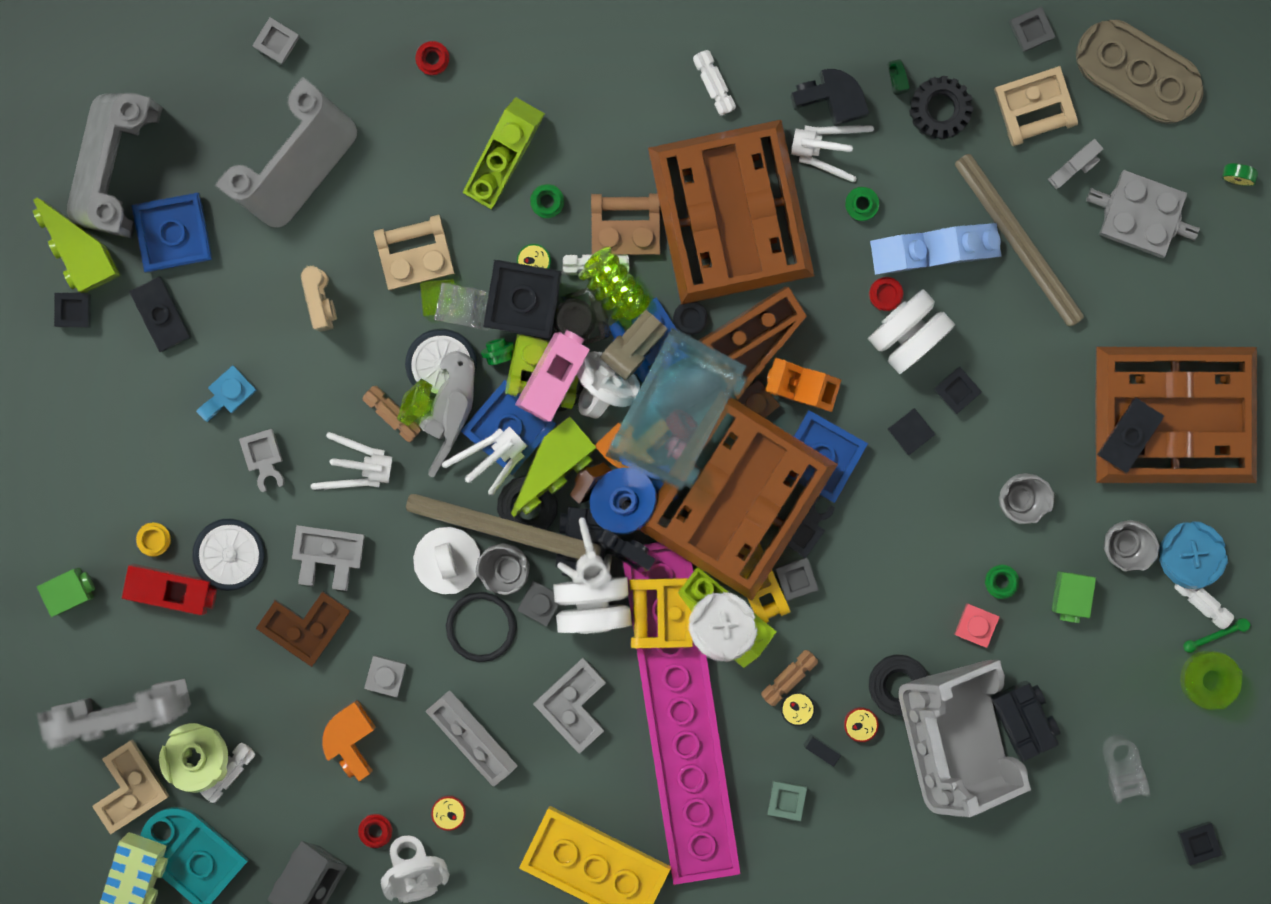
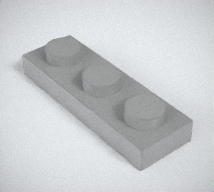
(471, 738)

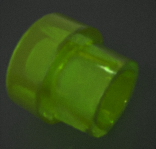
(1229, 680)

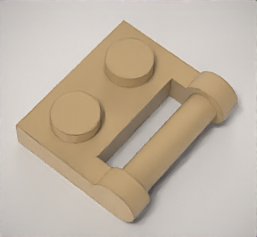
(1032, 95)
(418, 263)
(321, 309)

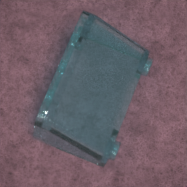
(676, 410)

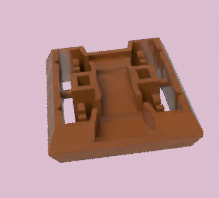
(731, 211)
(1194, 411)
(740, 499)

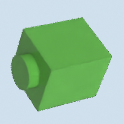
(66, 591)
(1073, 596)

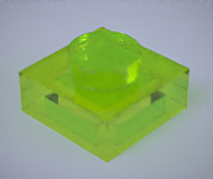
(430, 295)
(415, 402)

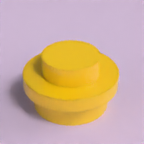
(153, 539)

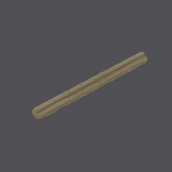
(1019, 240)
(498, 526)

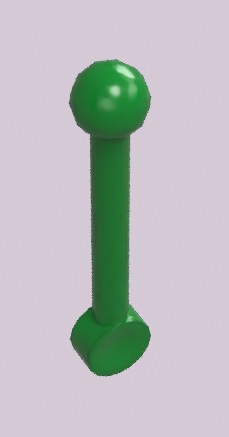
(1241, 624)

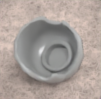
(1026, 498)
(1131, 546)
(503, 569)

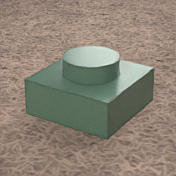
(787, 800)

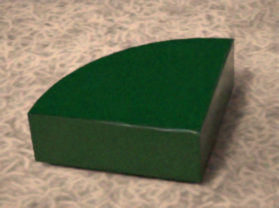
(898, 77)

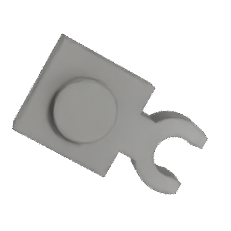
(1083, 160)
(262, 453)

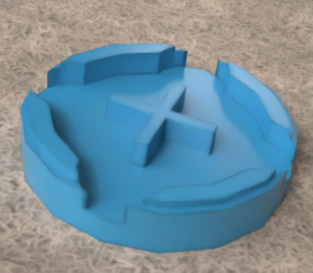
(1193, 555)

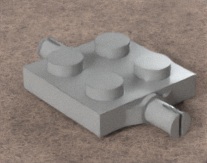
(1143, 214)

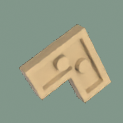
(138, 788)

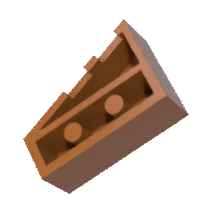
(758, 333)

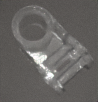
(1127, 775)

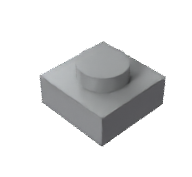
(276, 41)
(385, 676)

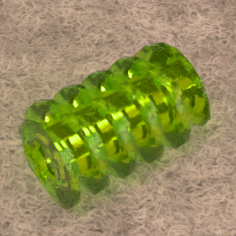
(615, 285)

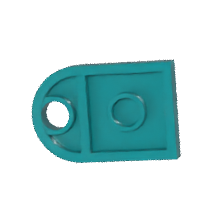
(197, 855)

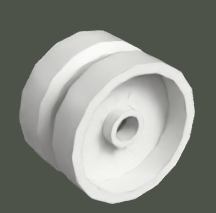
(909, 329)
(592, 610)

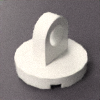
(603, 387)
(446, 560)
(722, 626)
(415, 877)

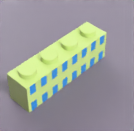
(135, 871)

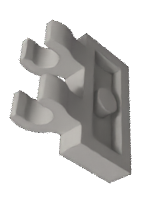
(327, 547)

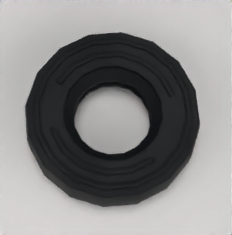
(510, 493)
(880, 674)

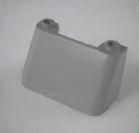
(107, 119)
(299, 164)
(959, 740)

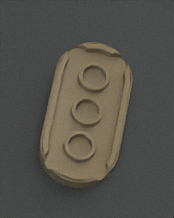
(1139, 71)

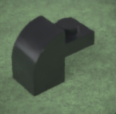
(840, 90)

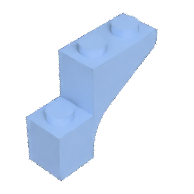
(935, 248)

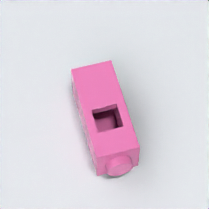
(553, 375)

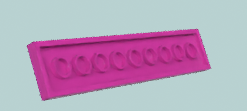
(685, 742)

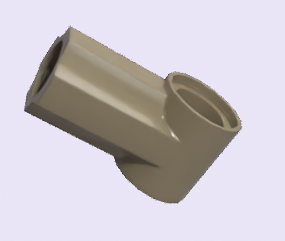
(628, 351)

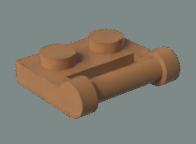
(626, 236)

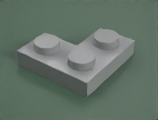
(564, 703)

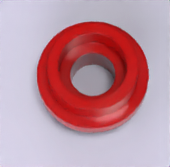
(432, 47)
(370, 840)

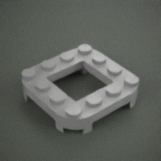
(78, 719)

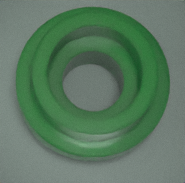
(541, 191)
(854, 211)
(498, 351)
(1012, 581)

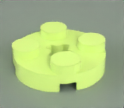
(211, 766)

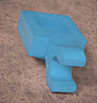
(229, 391)

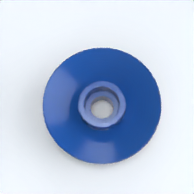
(616, 488)

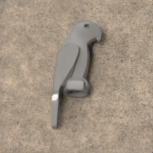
(450, 405)

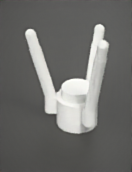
(808, 143)
(507, 446)
(375, 468)
(590, 567)

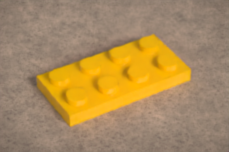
(592, 863)

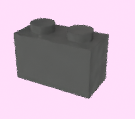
(308, 877)

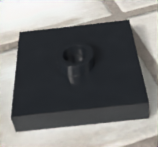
(522, 299)

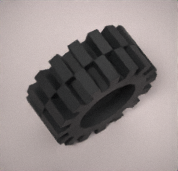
(960, 99)

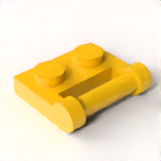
(671, 613)

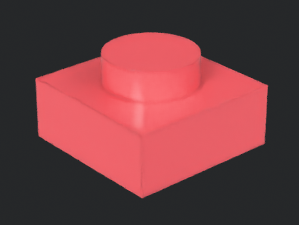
(976, 625)

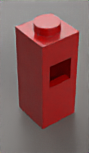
(168, 589)

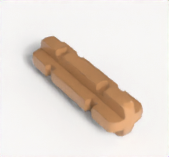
(389, 411)
(789, 678)

